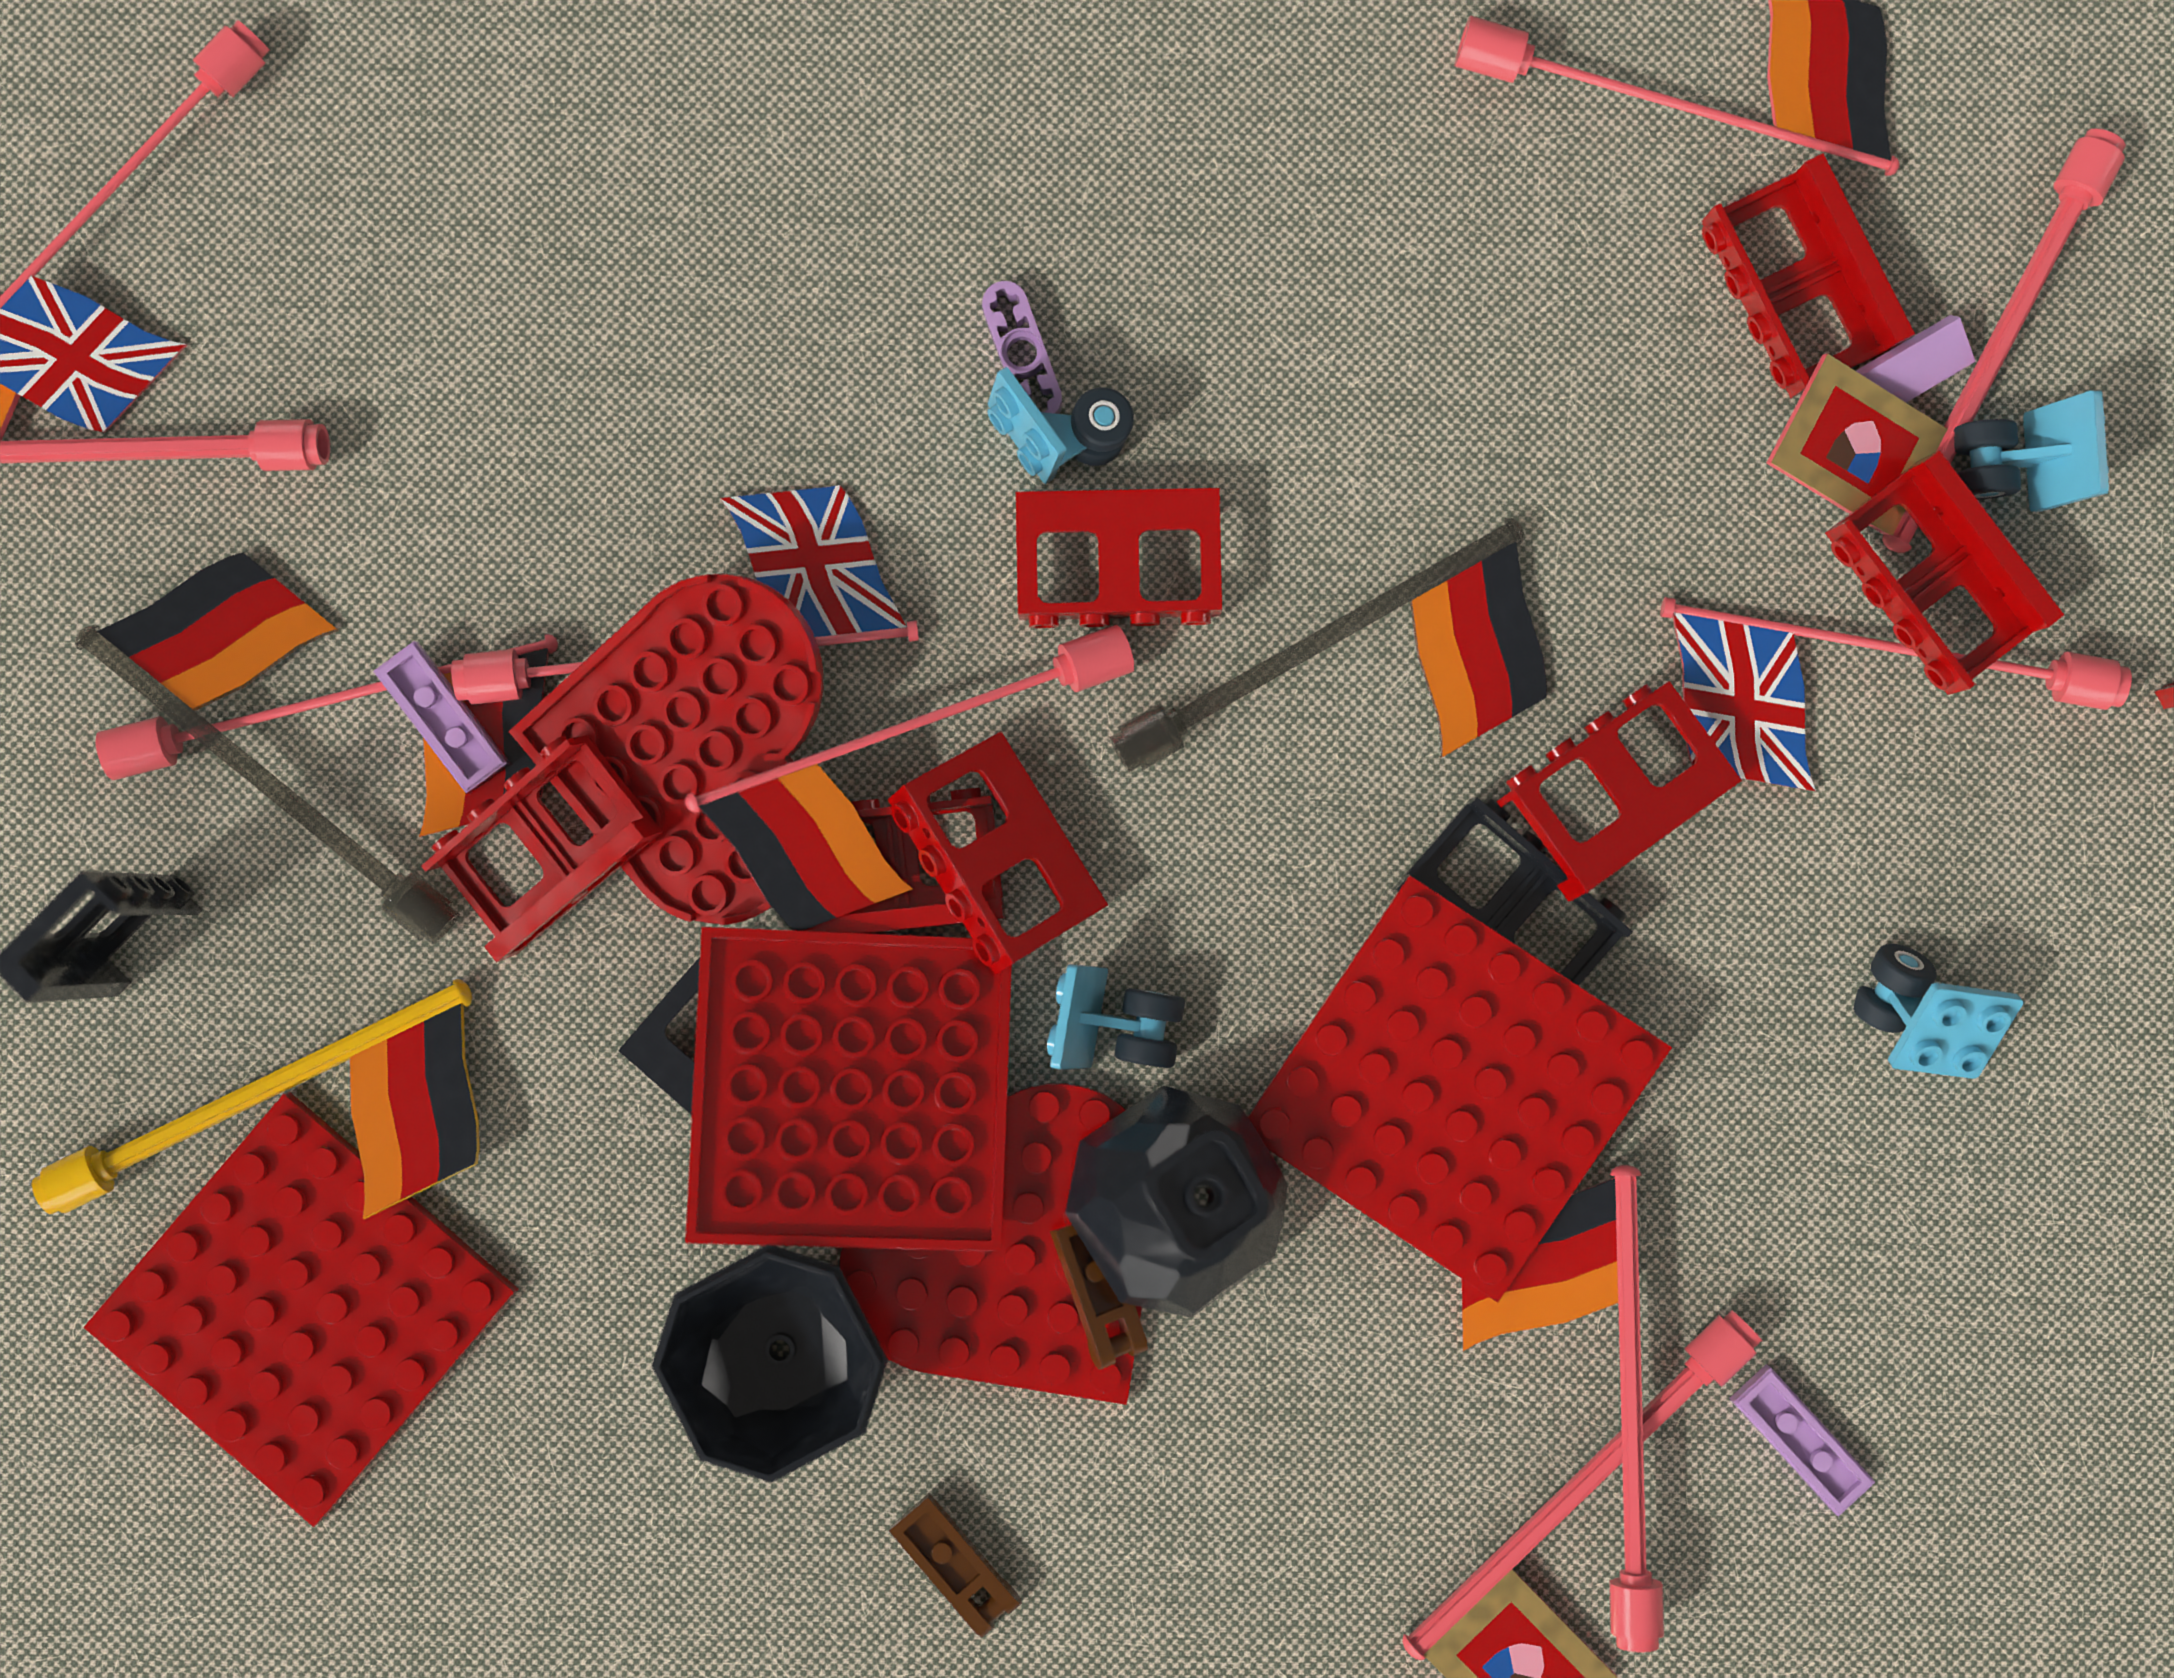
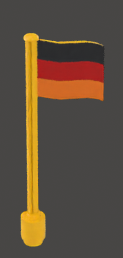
(407, 1110)

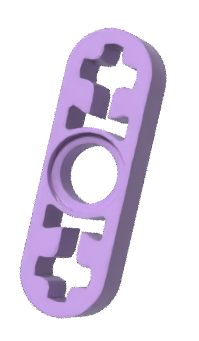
(1022, 314)

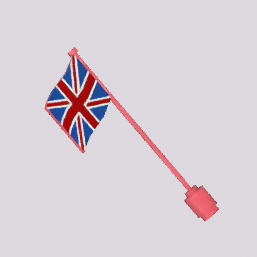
(69, 348)
(799, 544)
(1750, 687)

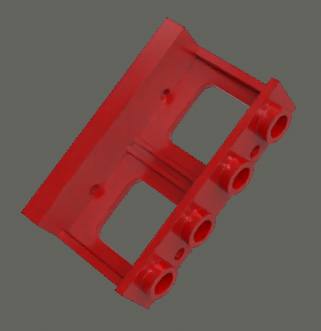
(1835, 266)
(1118, 522)
(1964, 553)
(1644, 810)
(1026, 835)
(568, 868)
(923, 904)

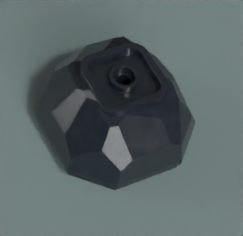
(1139, 1206)
(742, 1399)

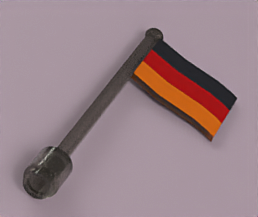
(1468, 638)
(216, 639)

